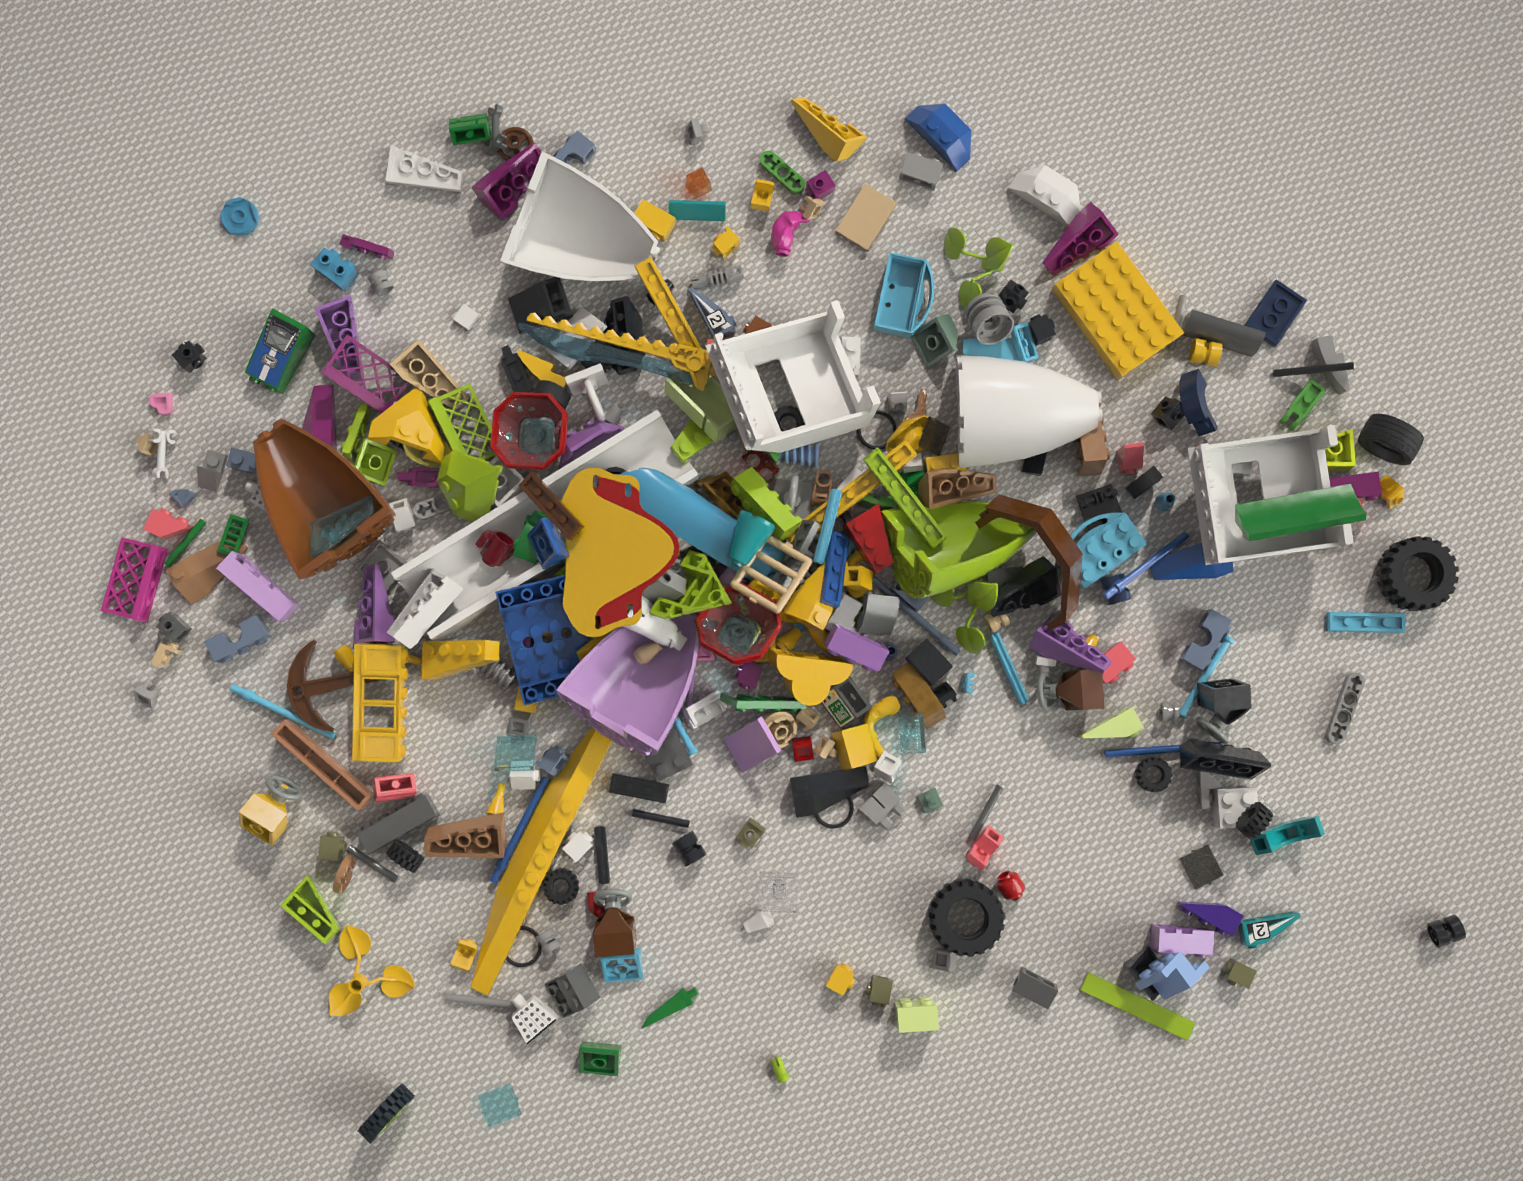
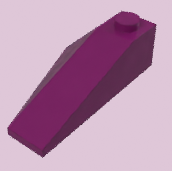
(1085, 234)

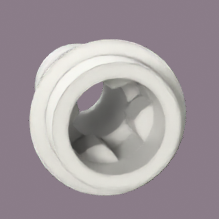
(758, 921)

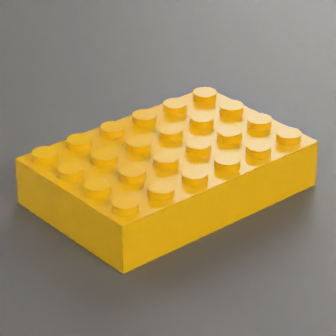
(1117, 310)

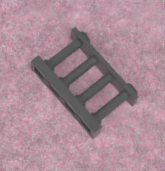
(801, 542)

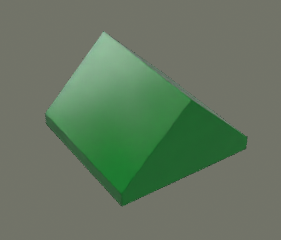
(599, 1058)

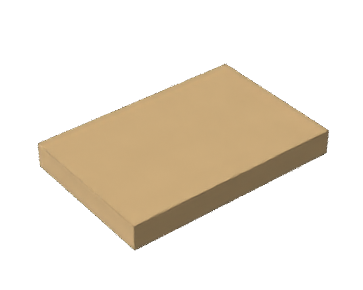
(866, 217)

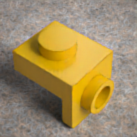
(762, 195)
(1391, 491)
(464, 955)

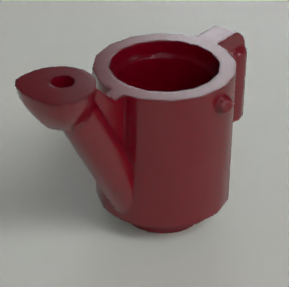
(497, 548)

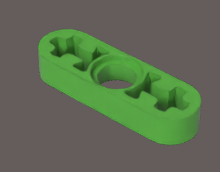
(782, 180)

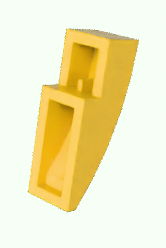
(542, 369)

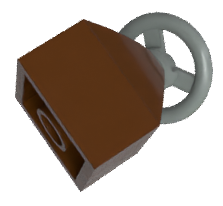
(1074, 690)
(614, 929)

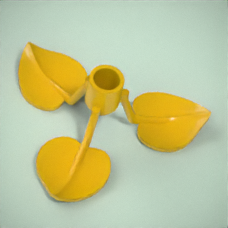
(346, 997)

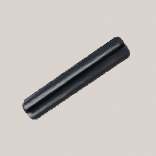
(602, 854)

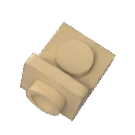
(162, 655)

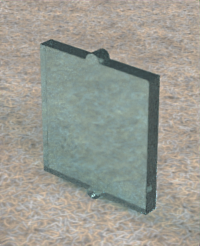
(499, 1105)

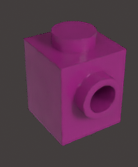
(820, 186)
(748, 675)

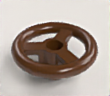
(515, 138)

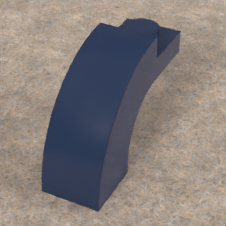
(1194, 403)

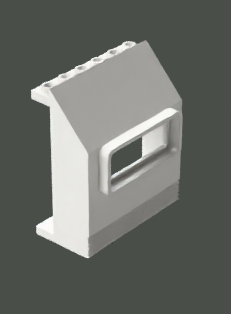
(815, 373)
(1286, 467)

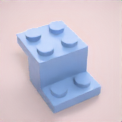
(1171, 975)

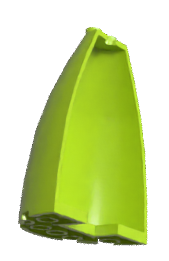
(960, 557)

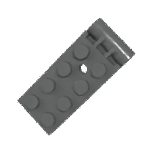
(670, 758)

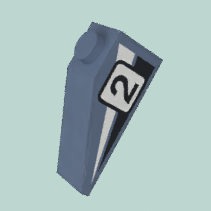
(713, 315)

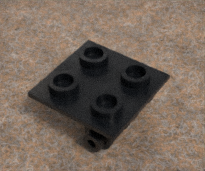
(1098, 502)

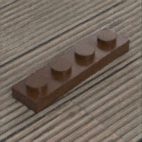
(551, 505)

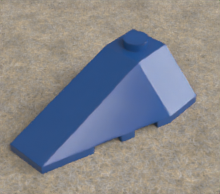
(1188, 564)

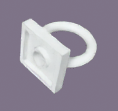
(587, 382)

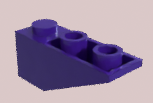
(1217, 914)

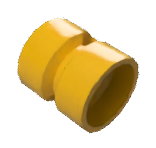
(1205, 352)

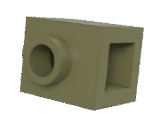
(332, 847)
(1238, 973)
(879, 990)

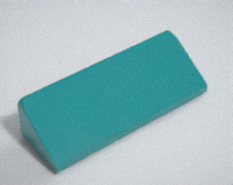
(698, 210)

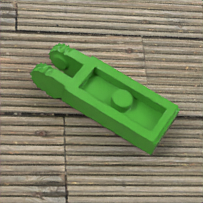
(1303, 403)

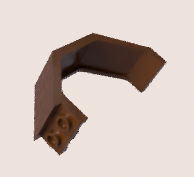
(1055, 538)

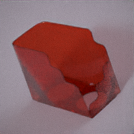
(763, 457)

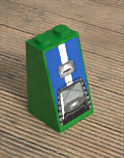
(278, 351)

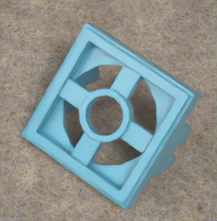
(622, 975)

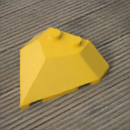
(411, 424)

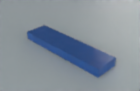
(834, 570)

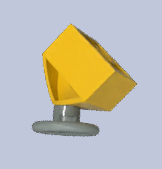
(266, 813)

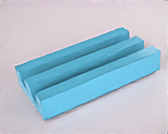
(1021, 343)
(966, 683)

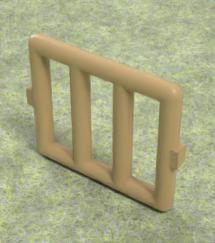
(785, 592)

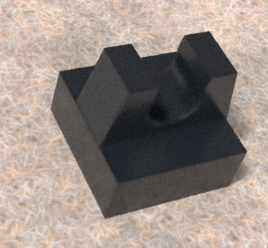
(944, 693)

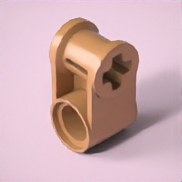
(821, 490)

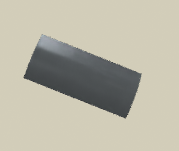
(1231, 334)

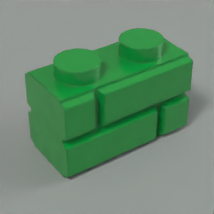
(469, 129)

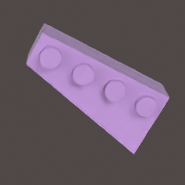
(258, 586)

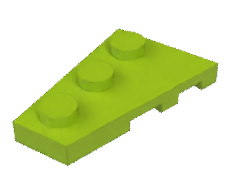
(355, 431)

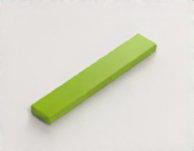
(904, 498)
(1137, 1006)

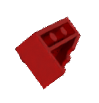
(870, 539)

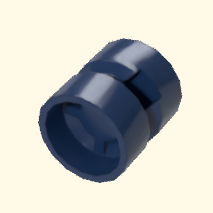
(1117, 598)

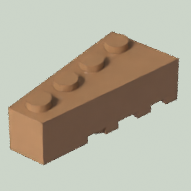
(468, 838)

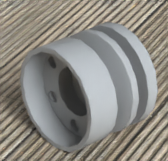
(989, 318)

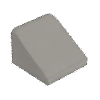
(519, 722)
(944, 960)

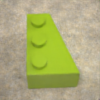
(311, 910)

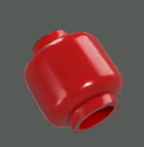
(1010, 885)

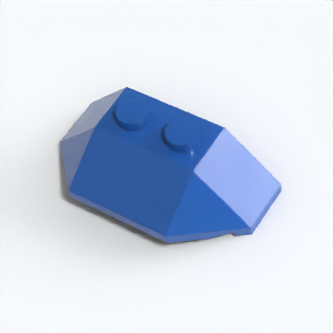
(943, 132)

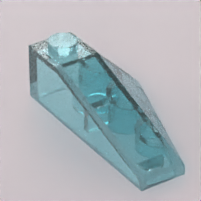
(336, 526)

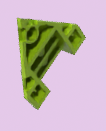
(468, 484)
(701, 590)

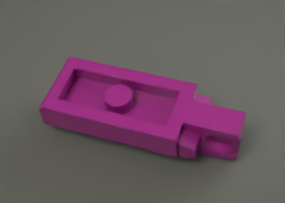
(366, 247)
(420, 477)

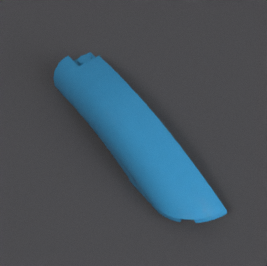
(694, 518)

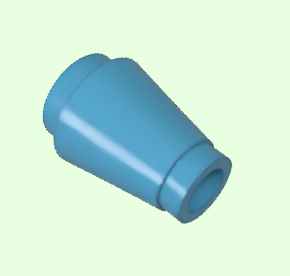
(1161, 502)

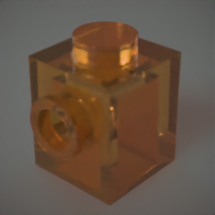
(698, 183)

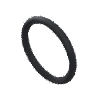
(882, 446)
(842, 823)
(535, 958)

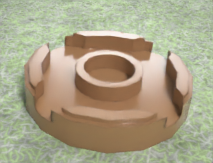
(344, 874)

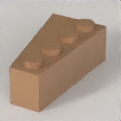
(1092, 451)

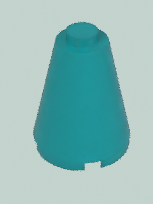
(749, 537)

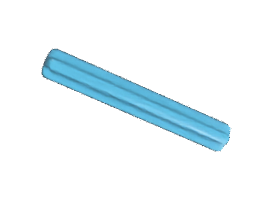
(827, 526)
(1008, 668)

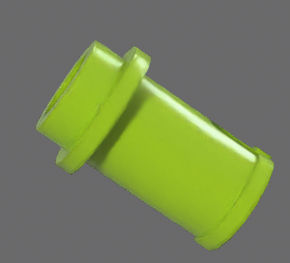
(780, 1071)

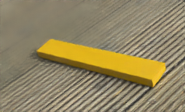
(666, 303)

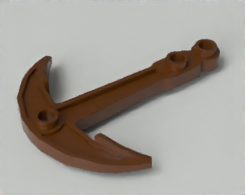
(297, 679)

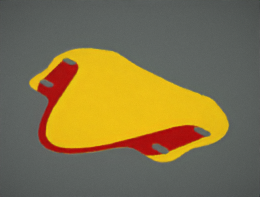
(613, 554)

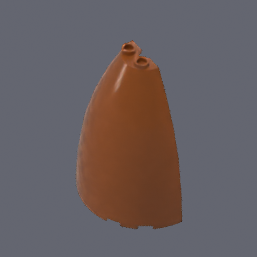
(306, 481)

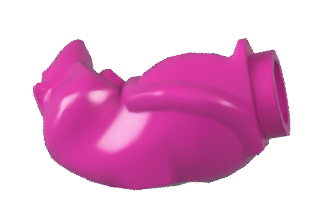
(782, 231)

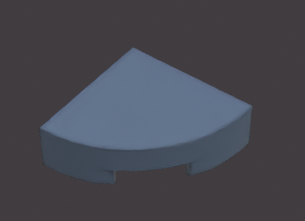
(183, 497)

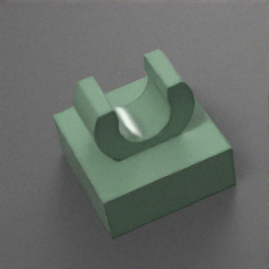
(930, 800)

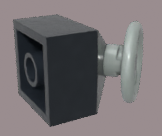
(1225, 701)

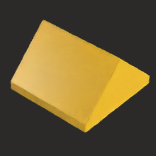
(854, 747)

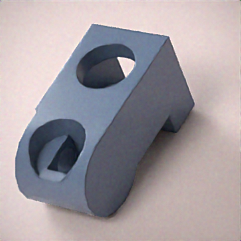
(915, 603)

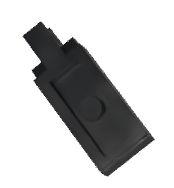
(515, 371)

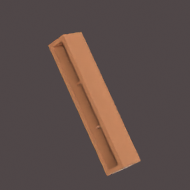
(323, 764)

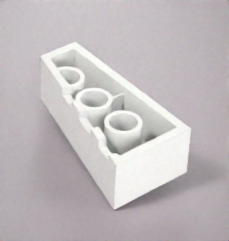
(424, 608)

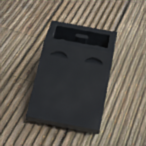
(544, 299)

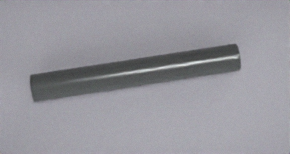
(986, 811)
(372, 863)

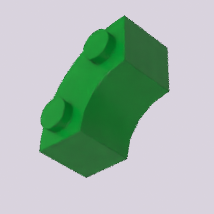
(522, 545)

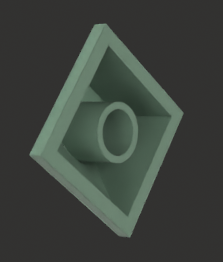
(936, 339)

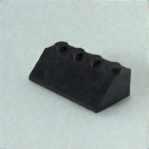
(1222, 759)

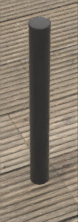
(1313, 369)

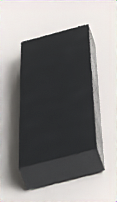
(639, 788)

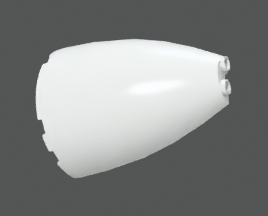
(576, 228)
(1018, 410)

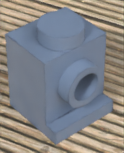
(553, 760)

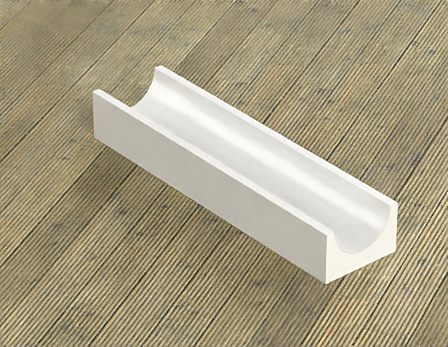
(457, 557)

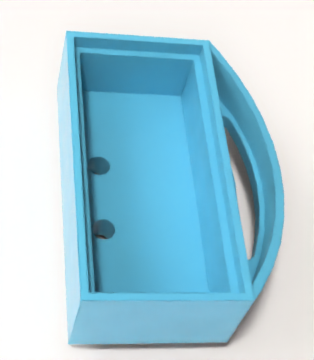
(906, 298)
(1104, 542)

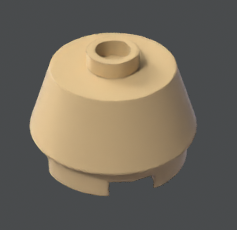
(781, 726)

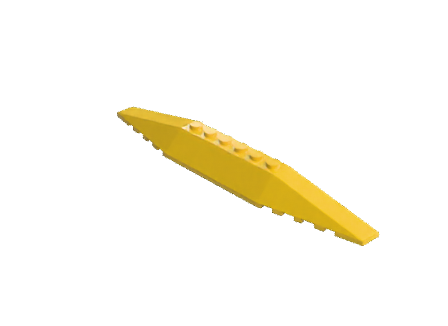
(535, 855)

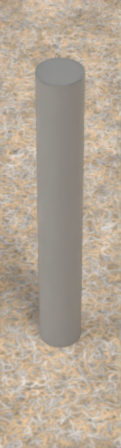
(1178, 317)

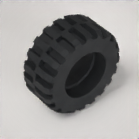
(1441, 567)
(988, 932)

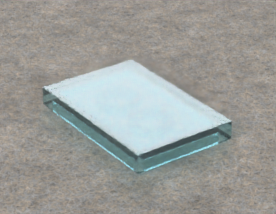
(912, 733)

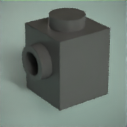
(173, 627)

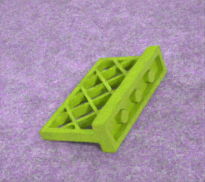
(449, 430)

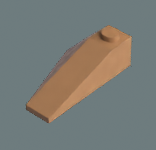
(953, 486)
(198, 573)

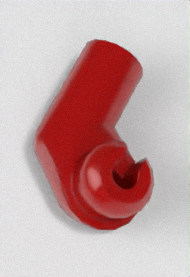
(592, 907)

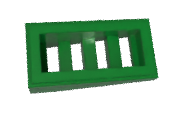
(237, 520)

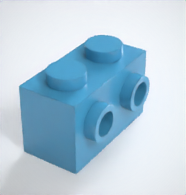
(334, 269)

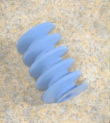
(802, 454)

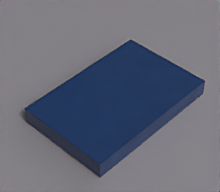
(1276, 312)

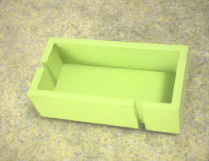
(705, 407)

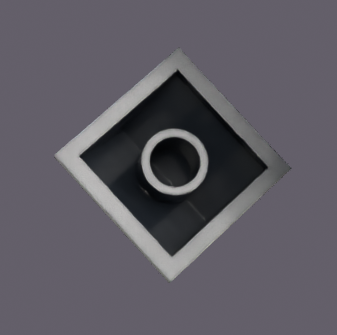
(928, 662)
(1140, 963)

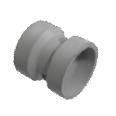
(381, 283)
(546, 936)

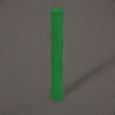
(185, 542)

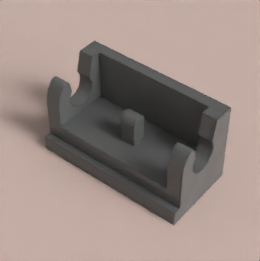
(1035, 988)

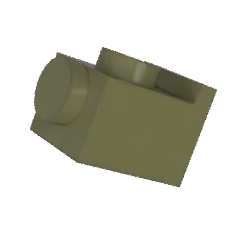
(755, 827)

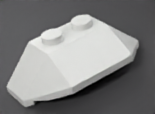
(1048, 193)

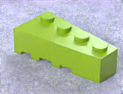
(764, 503)

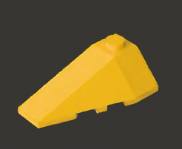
(832, 136)
(805, 604)

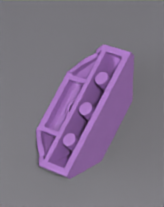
(587, 439)

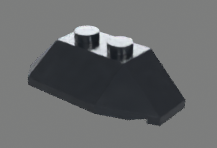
(623, 319)

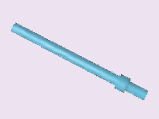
(250, 695)

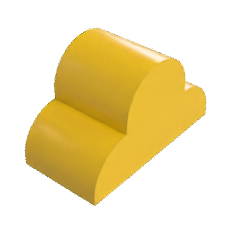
(809, 674)

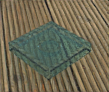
(515, 753)

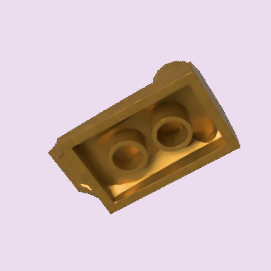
(720, 492)

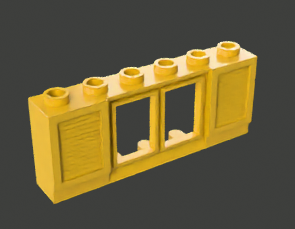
(379, 662)

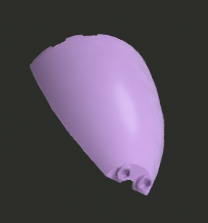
(633, 700)

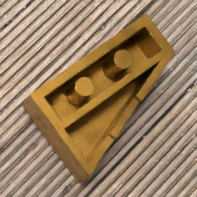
(918, 695)

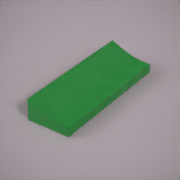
(1299, 512)

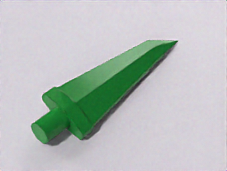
(675, 1003)

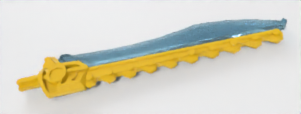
(685, 358)

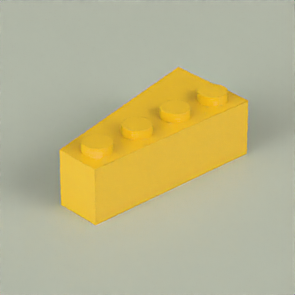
(452, 657)

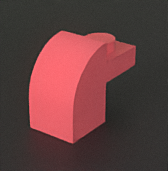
(983, 847)

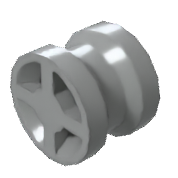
(1169, 712)

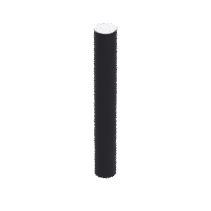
(660, 818)

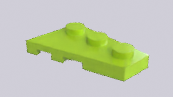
(690, 441)

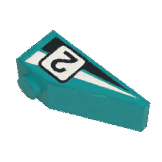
(1264, 928)

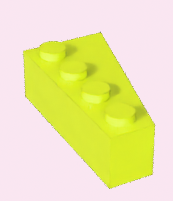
(1342, 456)

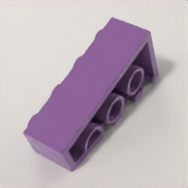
(338, 320)

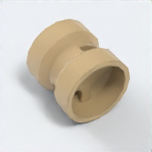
(995, 623)

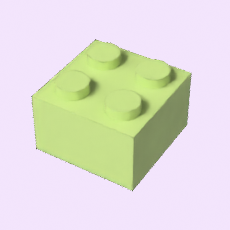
(916, 1015)

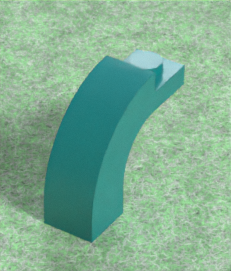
(1287, 833)

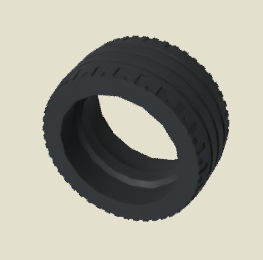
(1390, 439)

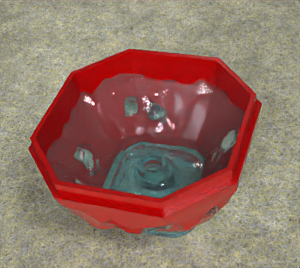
(518, 422)
(720, 624)

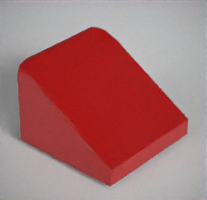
(802, 748)

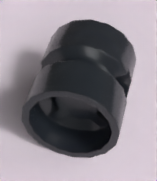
(689, 848)
(1446, 930)

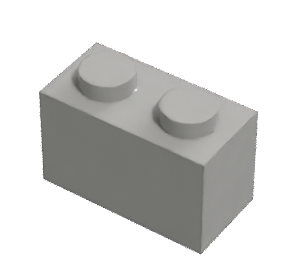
(921, 170)

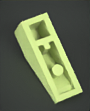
(1120, 725)

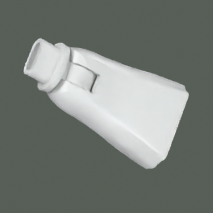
(655, 628)

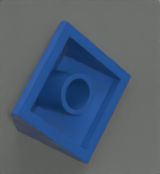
(547, 543)

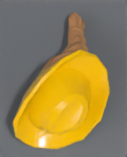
(911, 427)

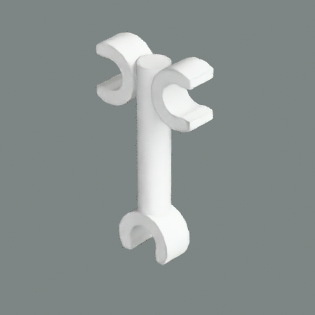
(161, 438)

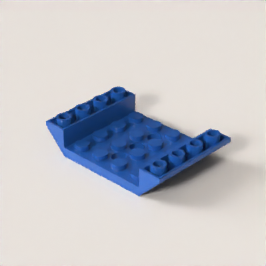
(530, 612)

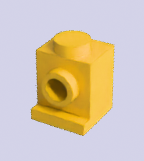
(725, 243)

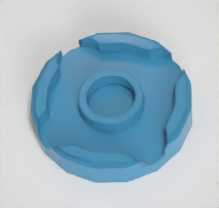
(239, 216)

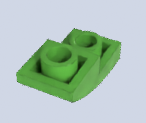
(884, 502)

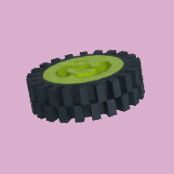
(386, 1113)

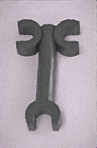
(497, 139)

